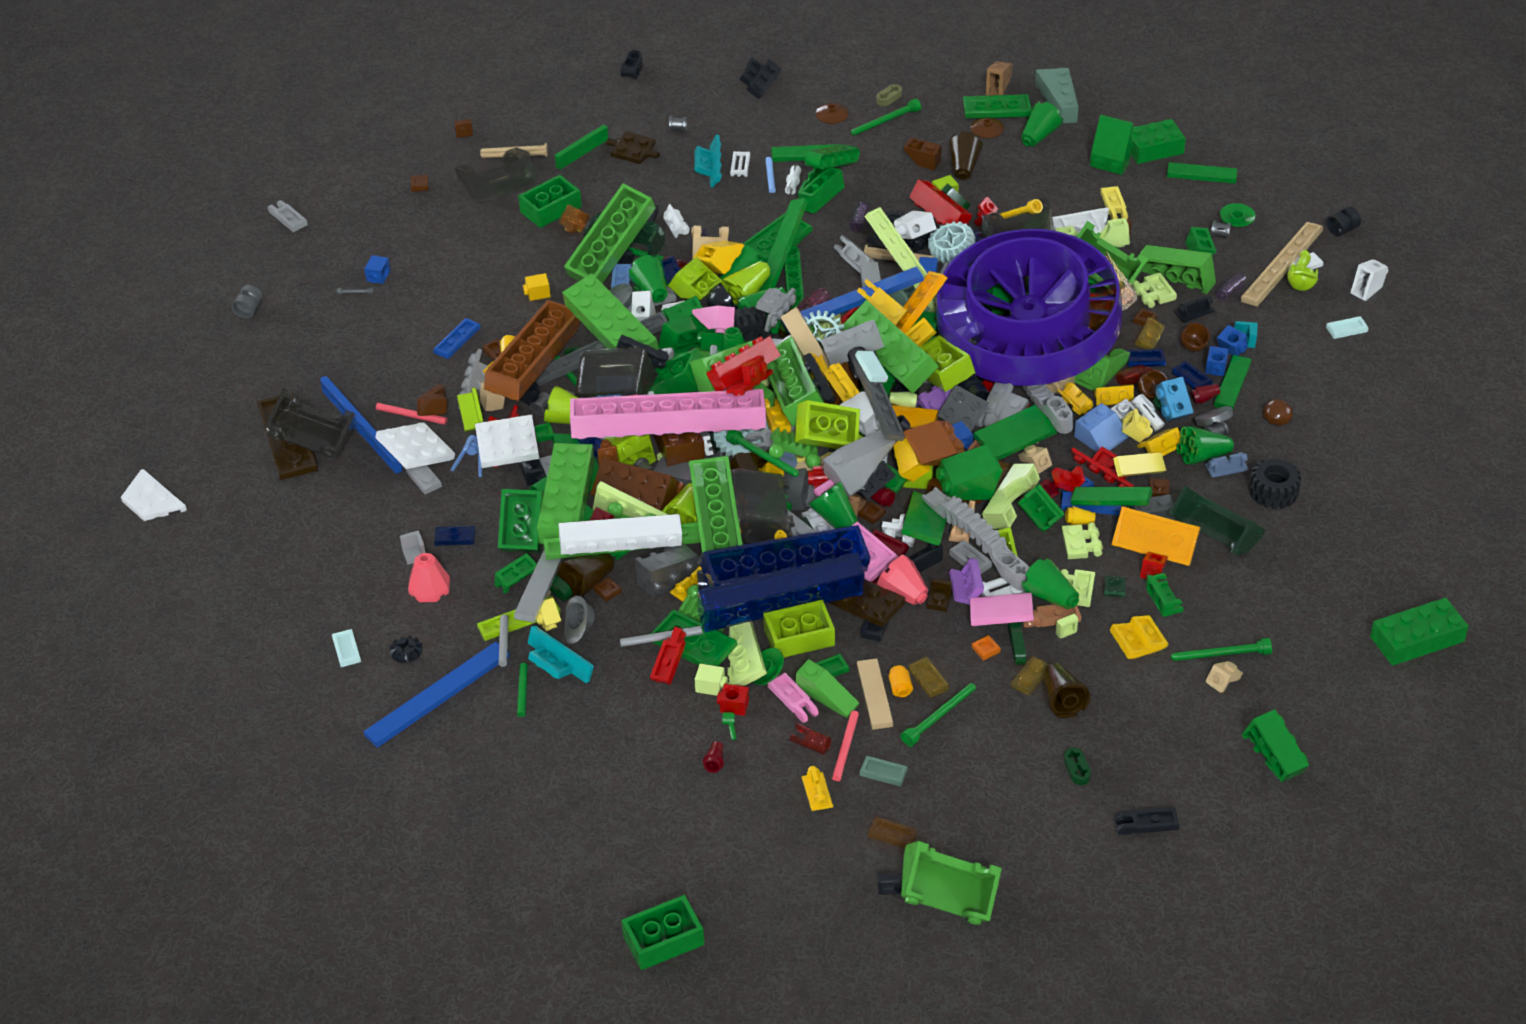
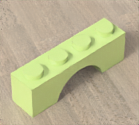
(1115, 232)
(1018, 481)

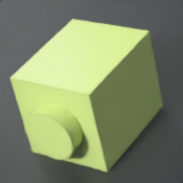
(710, 679)

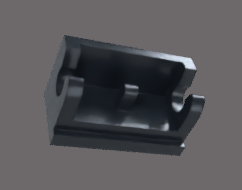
(532, 471)
(928, 557)

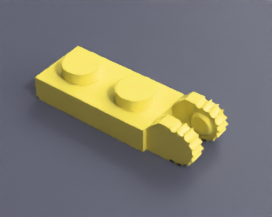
(1114, 201)

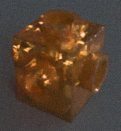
(573, 219)

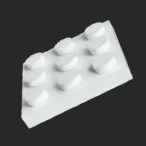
(506, 441)
(415, 445)

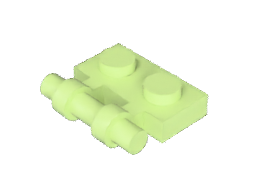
(1159, 290)
(1075, 542)
(1083, 583)

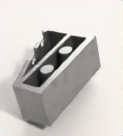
(665, 569)

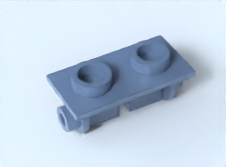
(1223, 466)

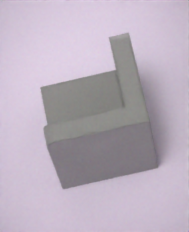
(412, 546)

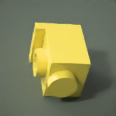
(1136, 426)
(548, 615)

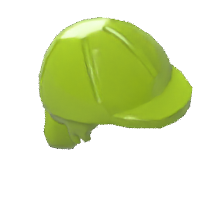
(1300, 276)

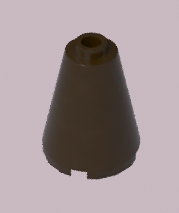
(964, 153)
(585, 572)
(1065, 691)

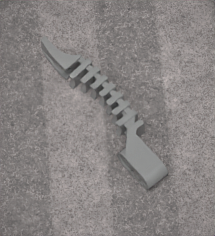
(1052, 406)
(1007, 563)

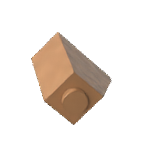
(998, 78)

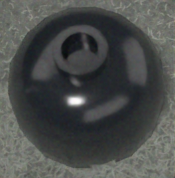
(719, 297)

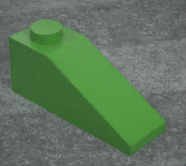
(825, 688)

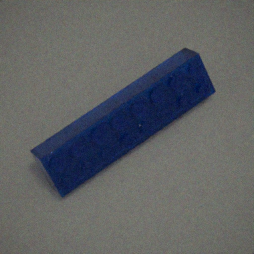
(772, 556)
(751, 597)

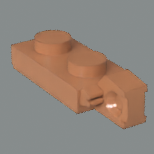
(1049, 615)

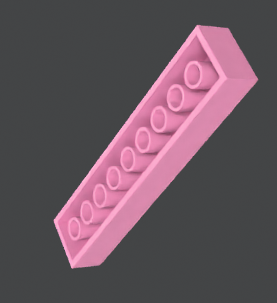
(666, 414)

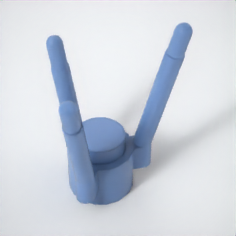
(471, 448)

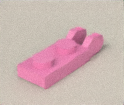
(793, 696)

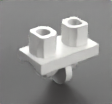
(894, 529)

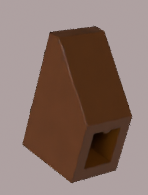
(924, 153)

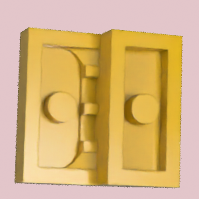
(1138, 637)

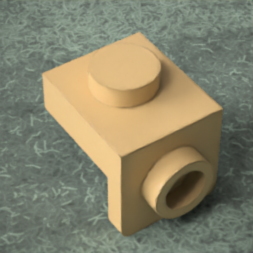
(1038, 456)
(1222, 674)

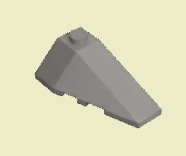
(857, 461)

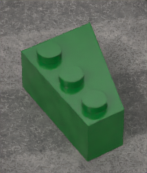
(821, 187)
(680, 334)
(1276, 745)

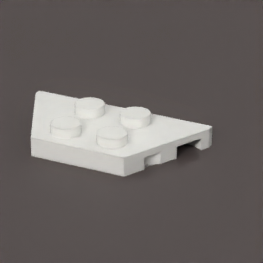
(1078, 220)
(150, 498)

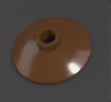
(832, 113)
(987, 127)

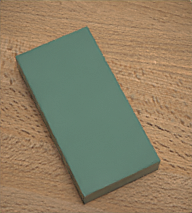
(883, 771)

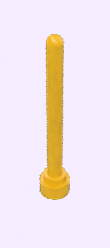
(1033, 207)

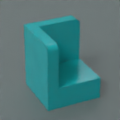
(1250, 330)

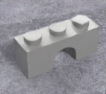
(840, 344)

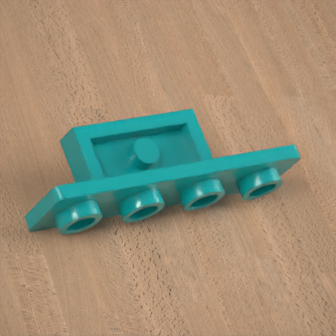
(708, 161)
(556, 657)

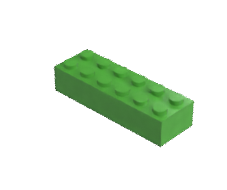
(610, 234)
(605, 314)
(900, 354)
(792, 380)
(565, 488)
(715, 503)

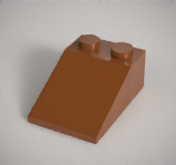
(934, 442)

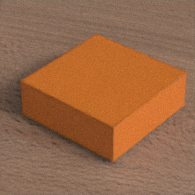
(986, 647)

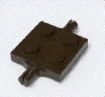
(633, 147)

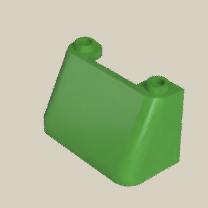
(1128, 264)
(1103, 370)
(948, 883)

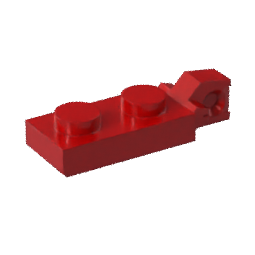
(669, 657)

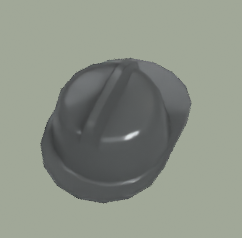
(578, 619)

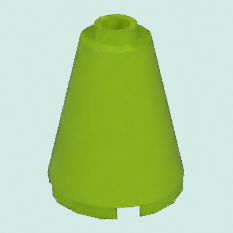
(746, 280)
(559, 406)
(683, 505)

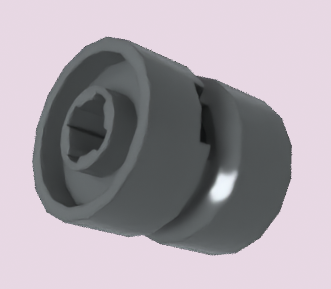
(247, 301)

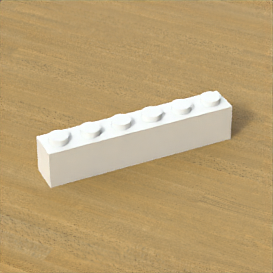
(620, 534)

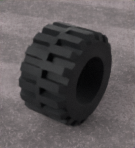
(753, 321)
(1275, 483)

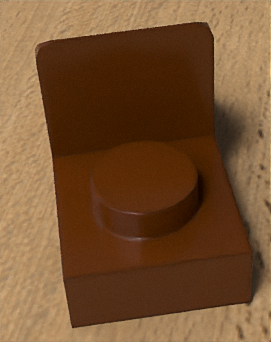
(432, 402)

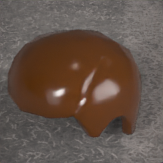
(1195, 337)
(1148, 381)
(1277, 412)

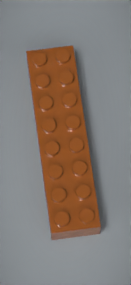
(531, 351)

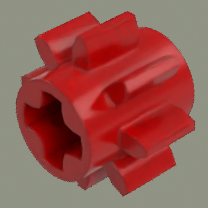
(816, 476)

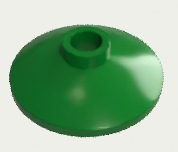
(1237, 214)
(773, 662)

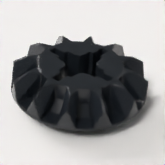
(410, 654)

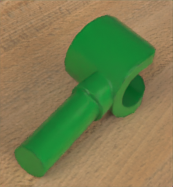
(728, 719)

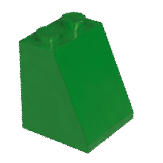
(970, 474)

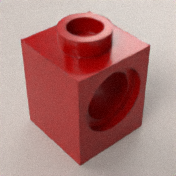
(733, 699)

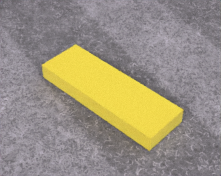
(1139, 464)

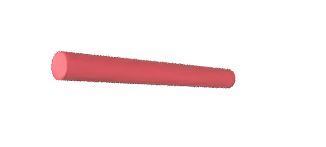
(410, 413)
(845, 746)

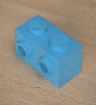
(1174, 399)

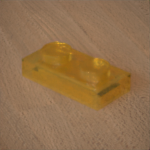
(1149, 334)
(1030, 676)
(928, 677)

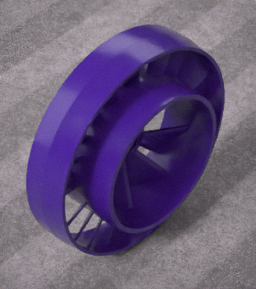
(1049, 328)

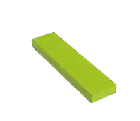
(491, 627)

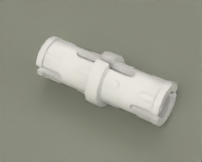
(793, 179)
(1148, 412)

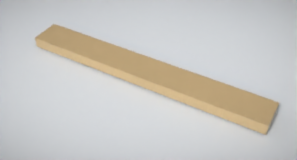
(1279, 267)

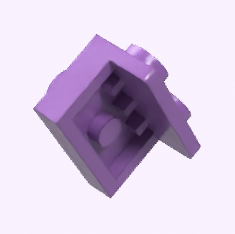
(933, 399)
(967, 582)

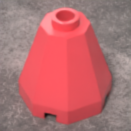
(428, 579)
(904, 580)

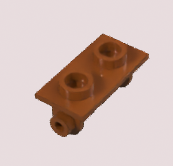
(607, 451)

